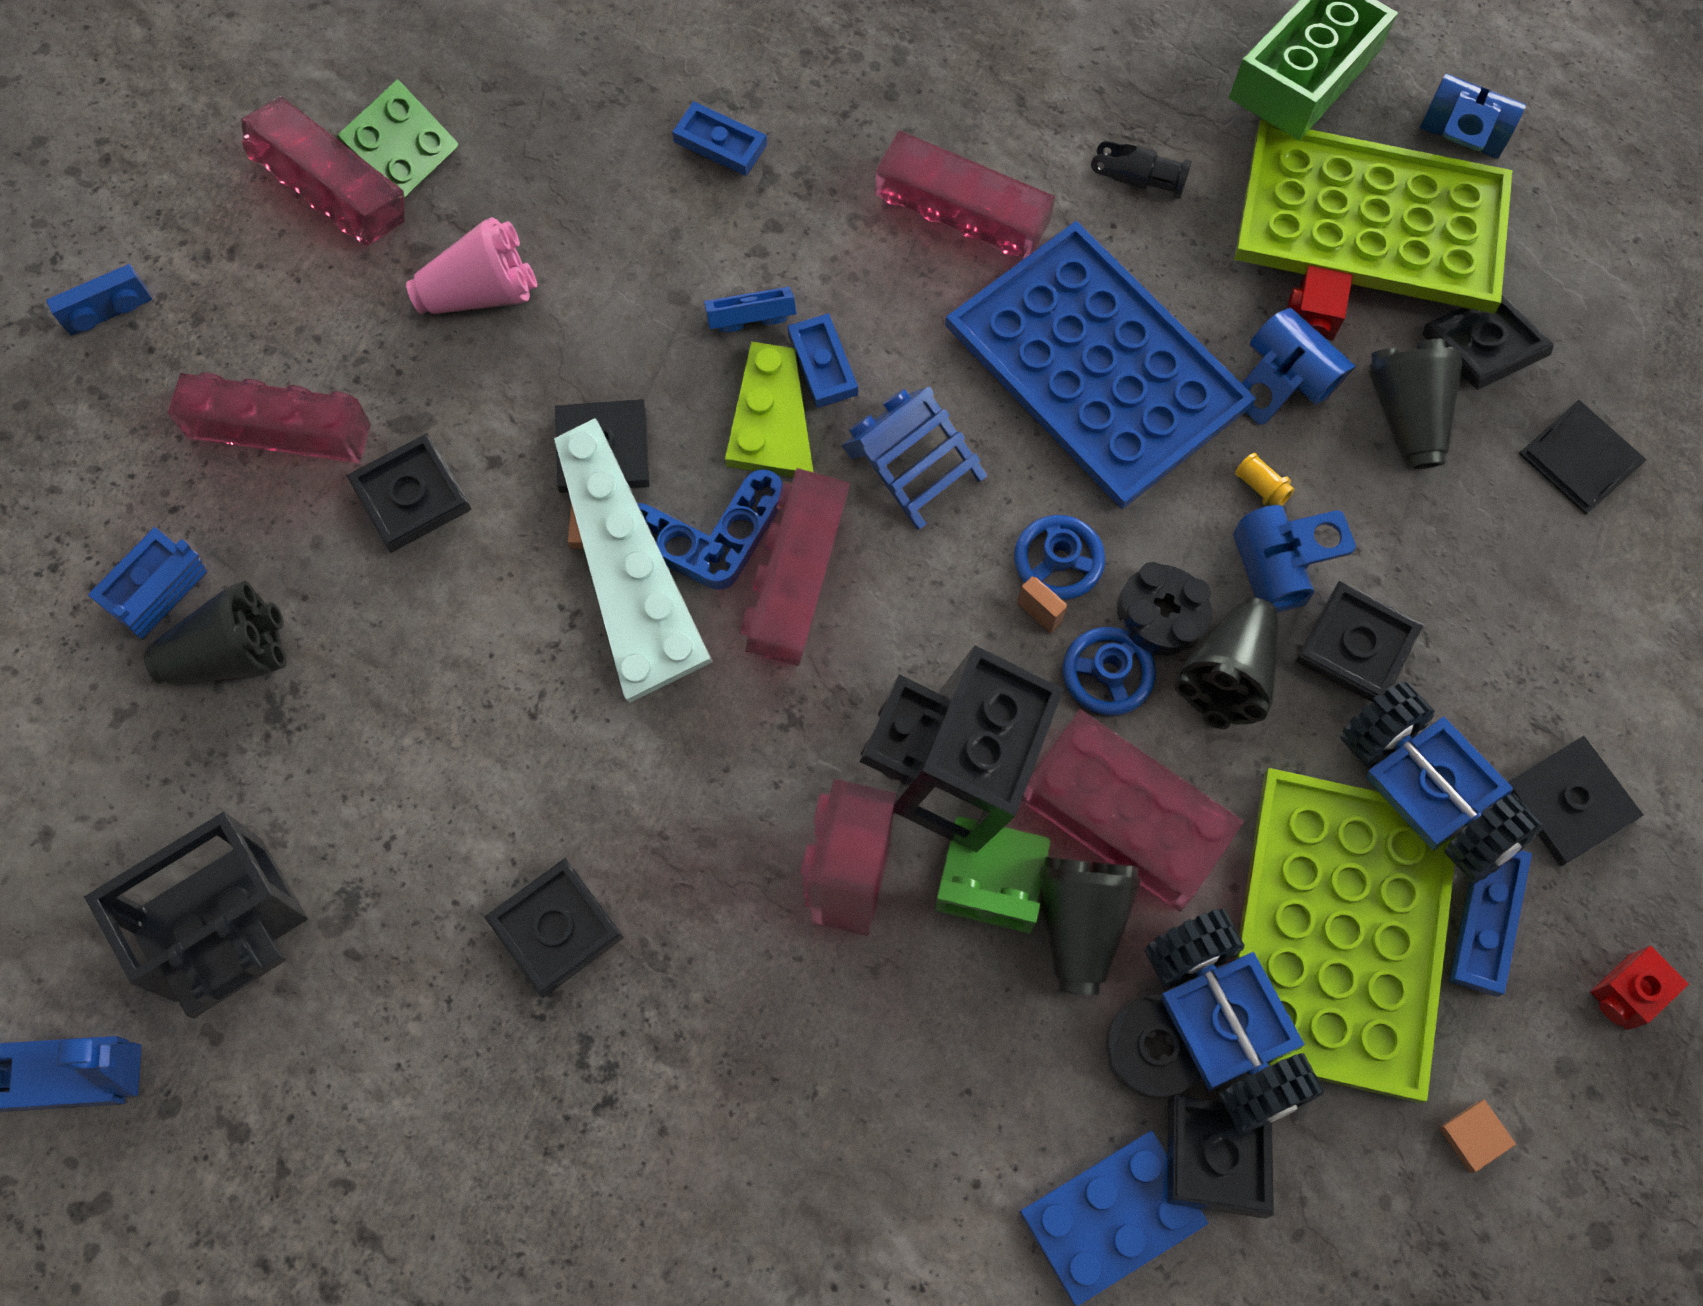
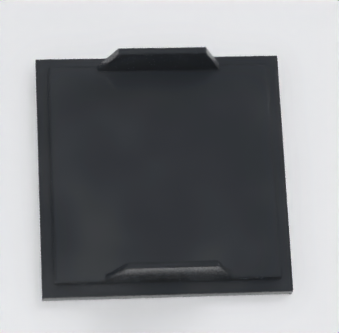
(1582, 457)

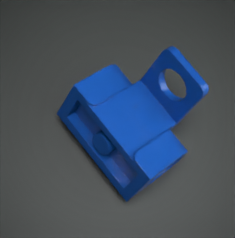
(1472, 115)
(1294, 360)
(1281, 550)

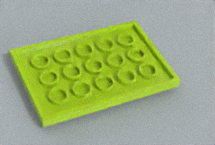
(1377, 212)
(1349, 930)

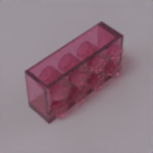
(1131, 809)
(849, 856)

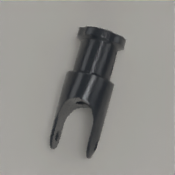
(1141, 167)

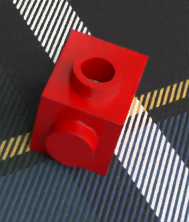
(1322, 299)
(1638, 989)

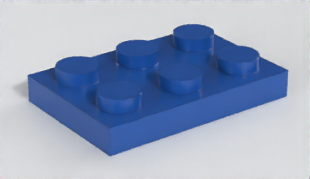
(1110, 1219)

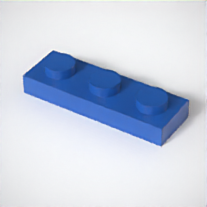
(1490, 928)

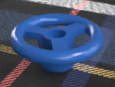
(1063, 536)
(1109, 653)

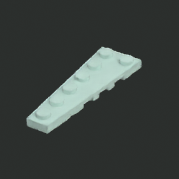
(638, 598)

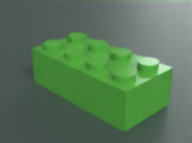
(1310, 60)

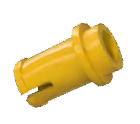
(1265, 481)

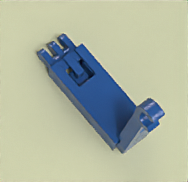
(68, 1073)

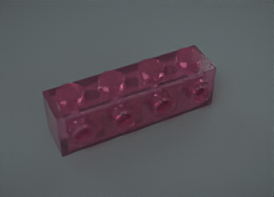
(323, 171)
(963, 195)
(270, 417)
(796, 567)

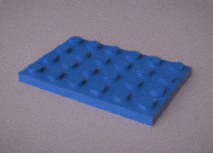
(1099, 363)

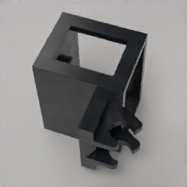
(966, 740)
(208, 929)

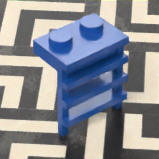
(898, 428)
(149, 582)

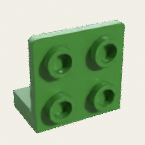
(398, 138)
(997, 882)

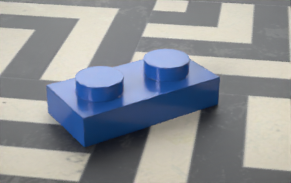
(719, 138)
(99, 300)
(766, 306)
(822, 360)

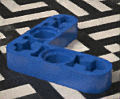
(708, 548)

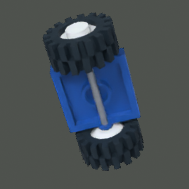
(1439, 782)
(1232, 1021)

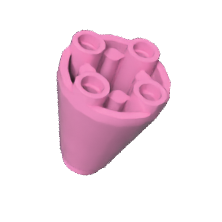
(474, 273)

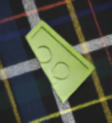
(770, 415)

